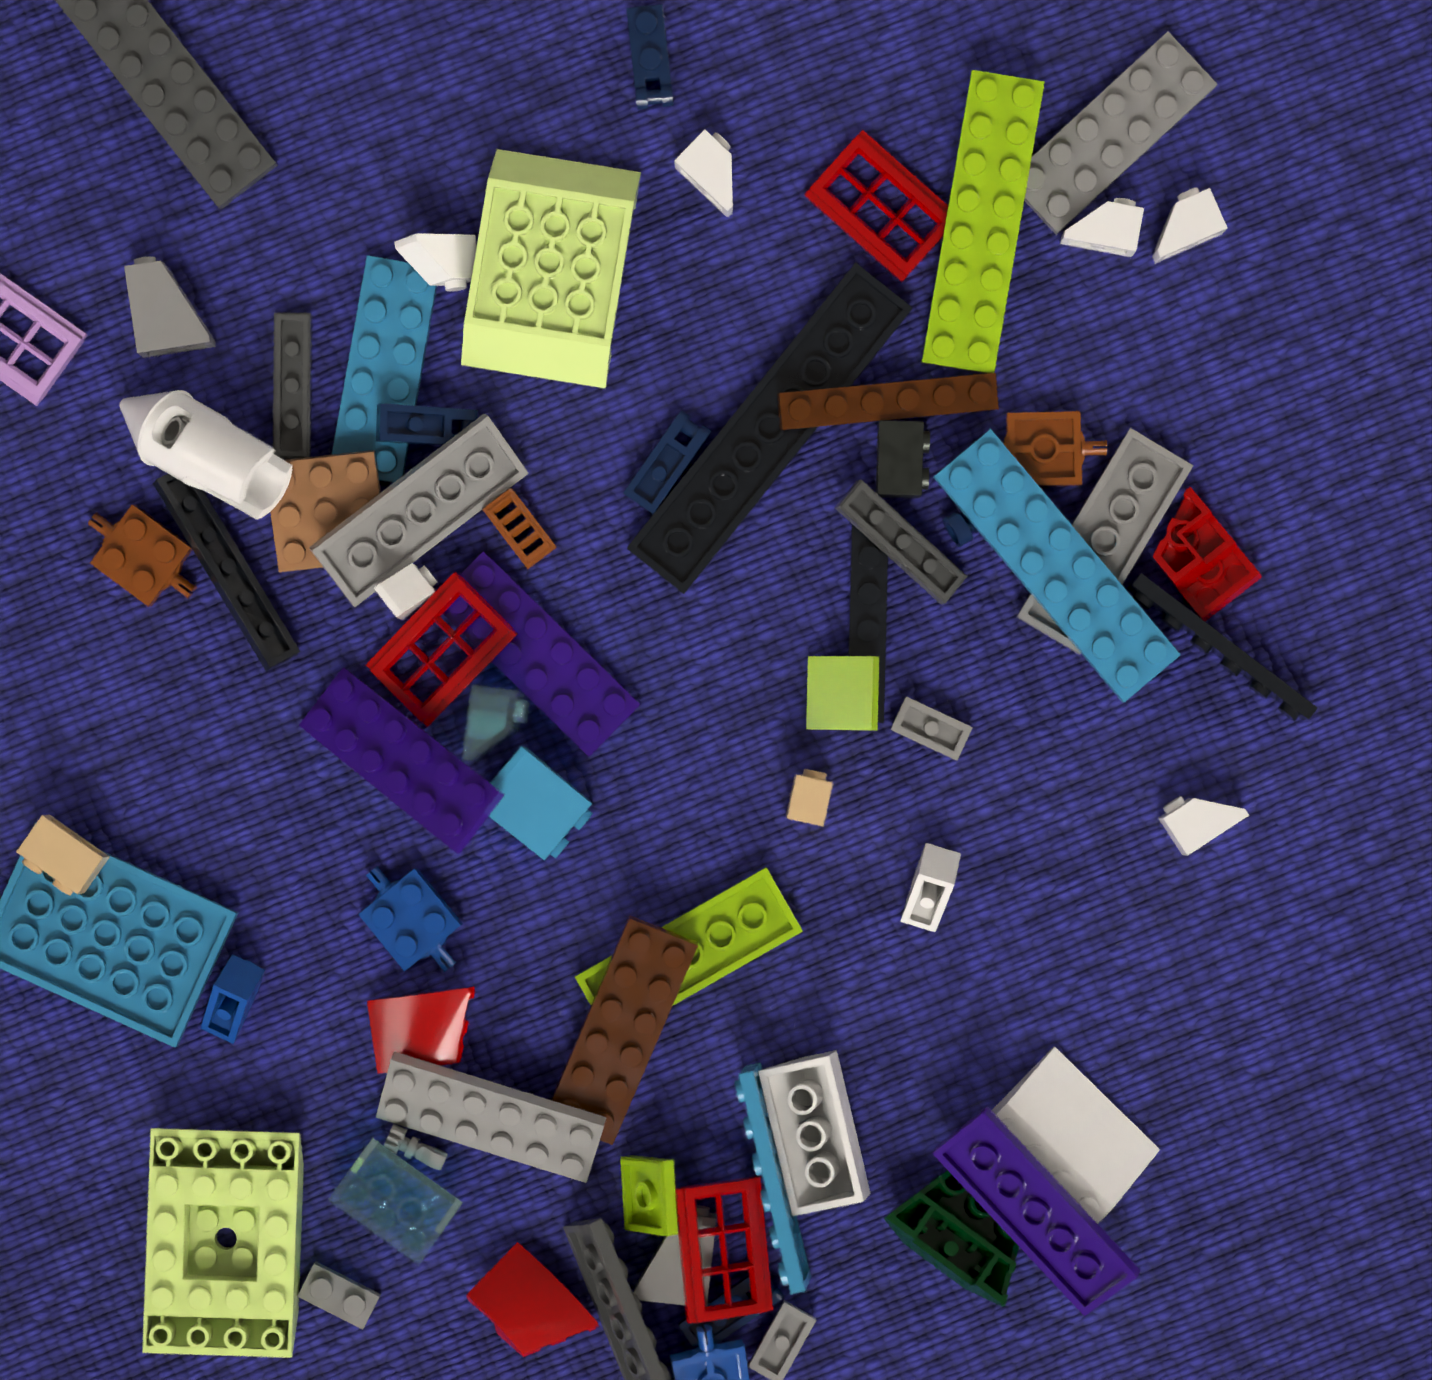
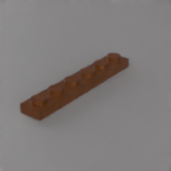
(887, 401)

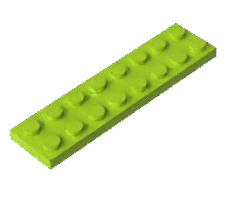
(983, 221)

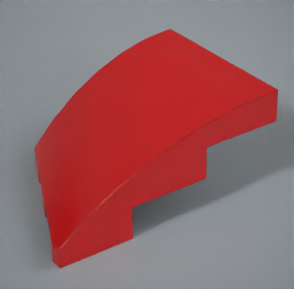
(1203, 559)
(420, 1026)
(529, 1303)

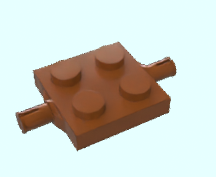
(1050, 446)
(141, 555)

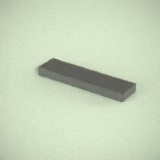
(292, 385)
(900, 541)

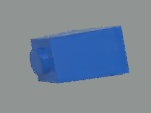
(232, 998)

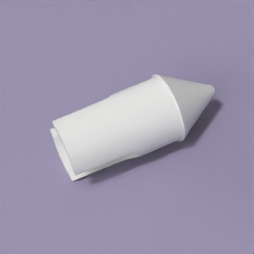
(206, 451)

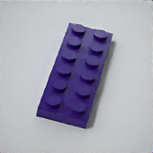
(545, 660)
(401, 760)
(1036, 1211)

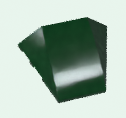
(957, 1237)

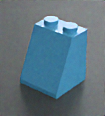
(538, 804)

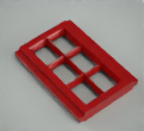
(857, 228)
(465, 673)
(690, 1250)

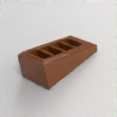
(499, 504)

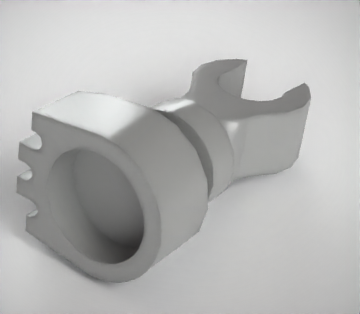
(426, 1154)

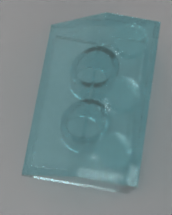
(492, 720)
(395, 1201)

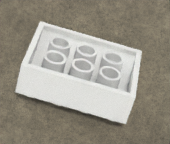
(1076, 1133)

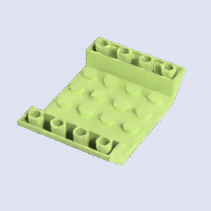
(549, 268)

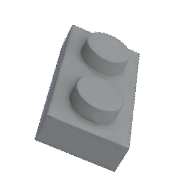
(931, 728)
(339, 1295)
(782, 1341)

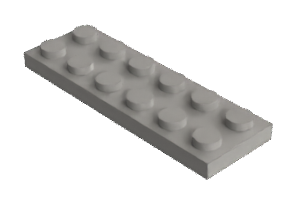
(1114, 131)
(419, 509)
(1120, 514)
(490, 1117)

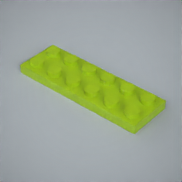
(728, 930)

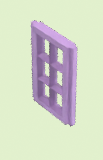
(50, 321)

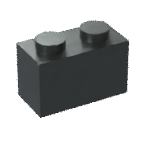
(901, 459)

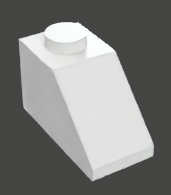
(709, 168)
(1190, 223)
(1108, 229)
(440, 258)
(407, 590)
(1198, 821)
(931, 887)

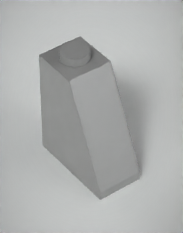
(161, 311)
(663, 1274)

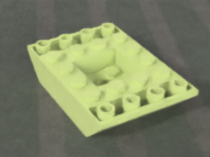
(213, 1295)

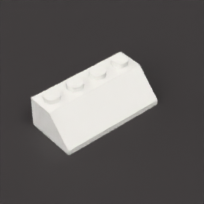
(814, 1133)

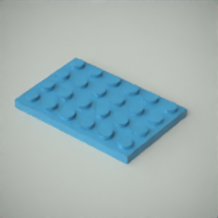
(120, 948)

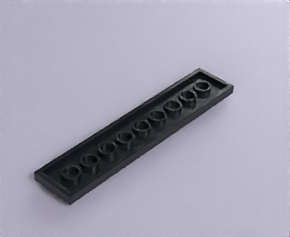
(751, 446)

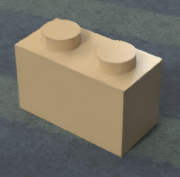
(809, 798)
(62, 855)

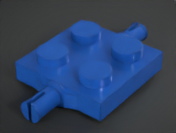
(410, 919)
(711, 1360)

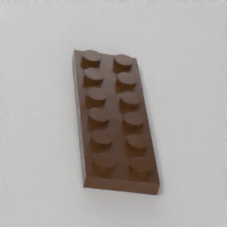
(624, 1022)

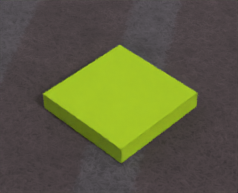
(842, 693)
(649, 1195)

